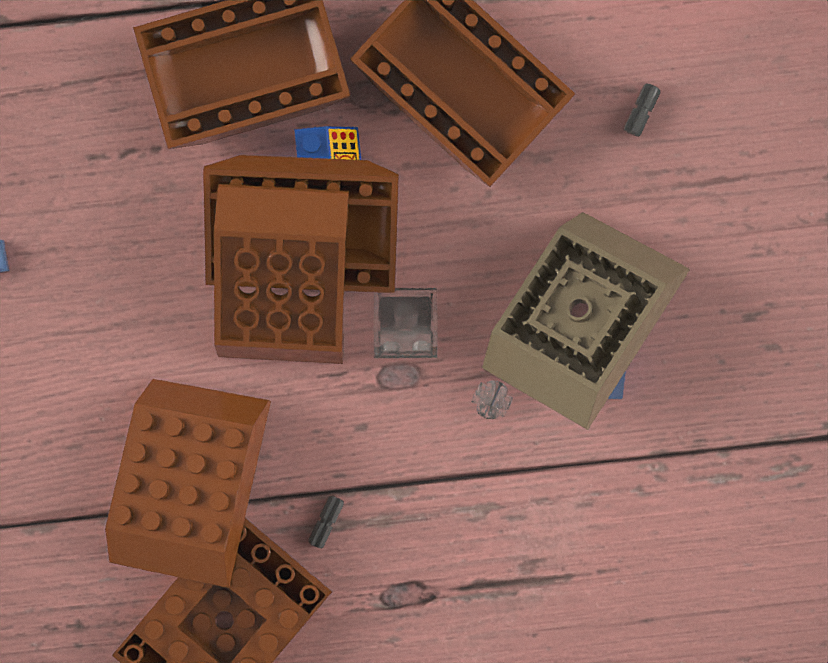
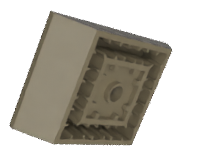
(572, 359)

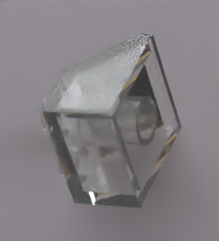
(405, 323)

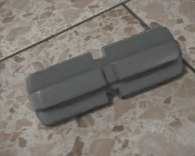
(645, 103)
(328, 516)

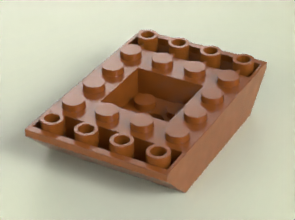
(267, 597)

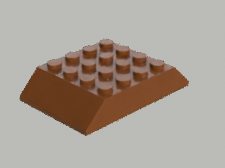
(239, 67)
(463, 82)
(371, 209)
(185, 481)

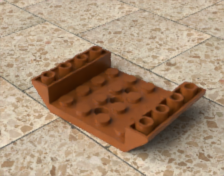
(286, 240)

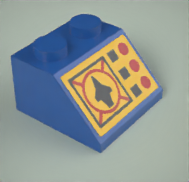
(328, 142)

